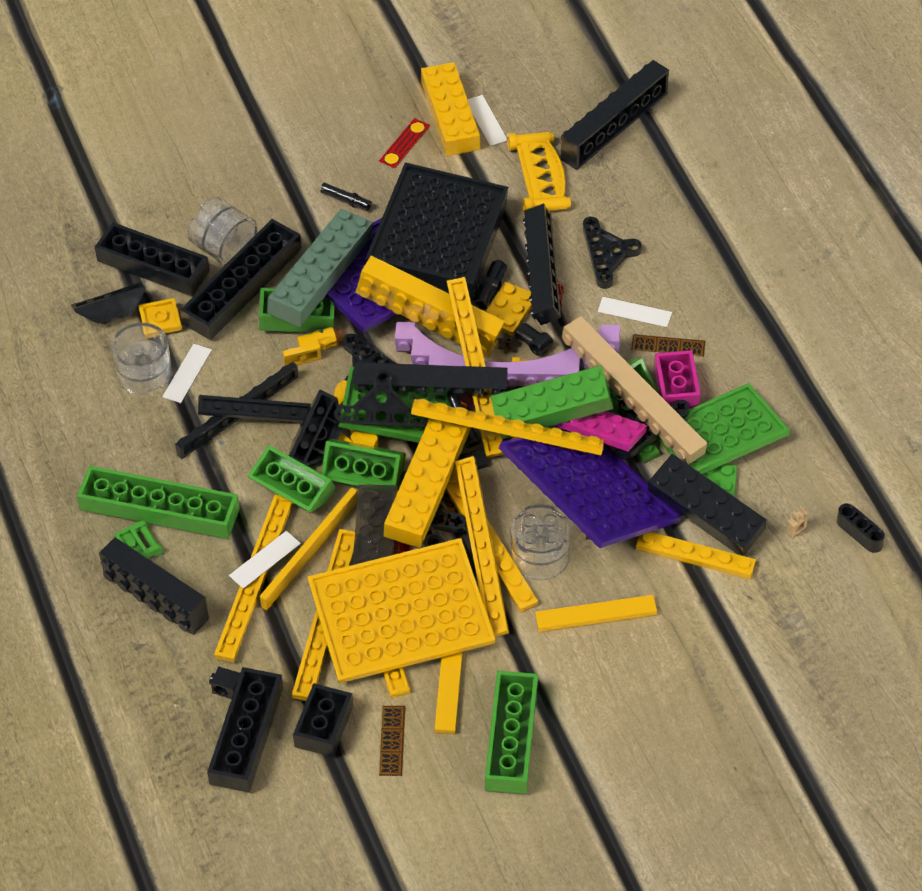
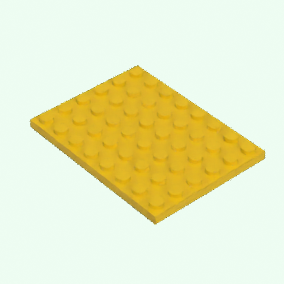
(400, 610)

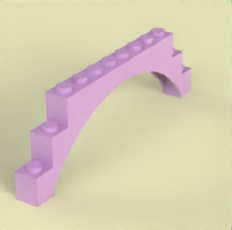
(519, 373)

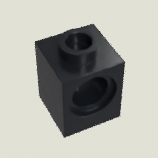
(224, 682)

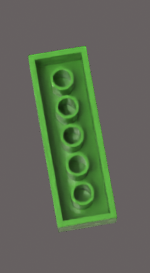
(556, 399)
(511, 732)

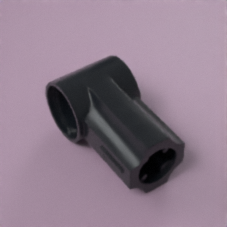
(537, 341)

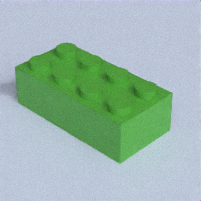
(320, 317)

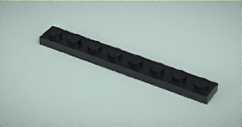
(217, 424)

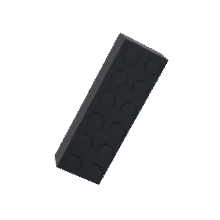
(152, 259)
(707, 505)
(154, 586)
(245, 729)

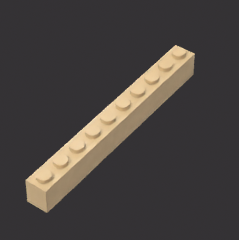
(635, 391)

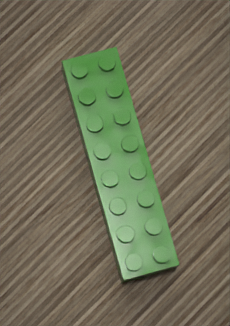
(158, 502)

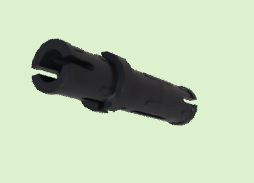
(352, 199)

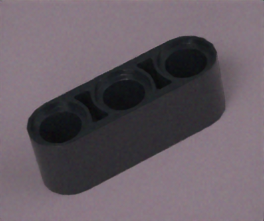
(860, 528)

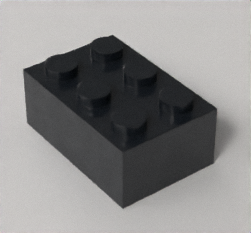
(323, 720)

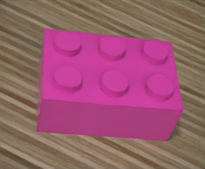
(677, 377)

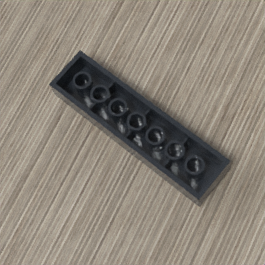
(614, 114)
(240, 279)

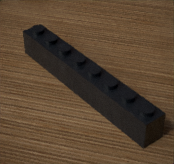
(541, 264)
(433, 379)

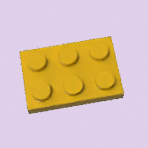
(510, 305)

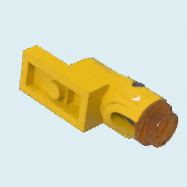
(311, 344)

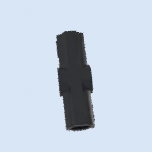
(490, 284)

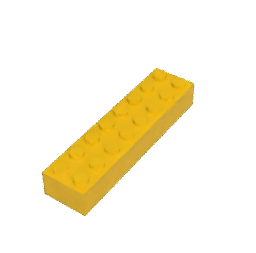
(422, 303)
(425, 482)

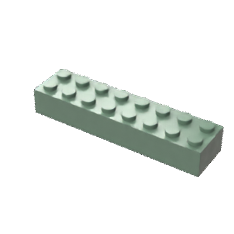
(319, 267)

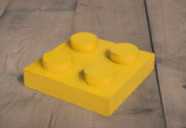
(162, 314)

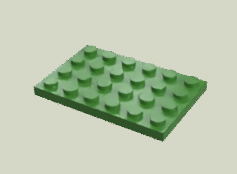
(733, 427)
(405, 433)

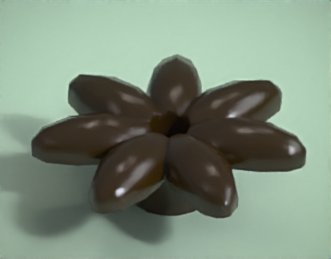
(508, 343)

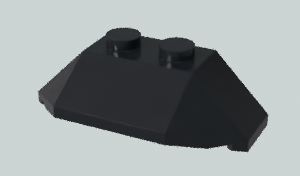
(110, 305)
(316, 429)

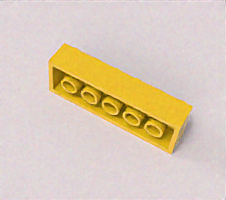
(450, 109)

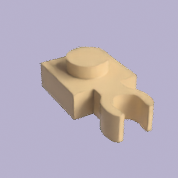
(797, 522)

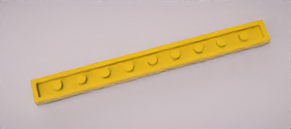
(472, 355)
(508, 427)
(481, 545)
(506, 568)
(247, 597)
(316, 644)

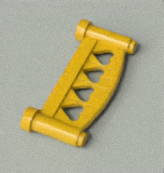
(525, 146)

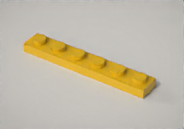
(696, 554)

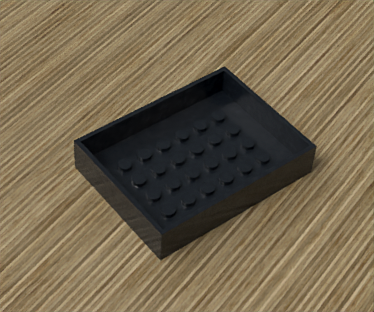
(439, 226)

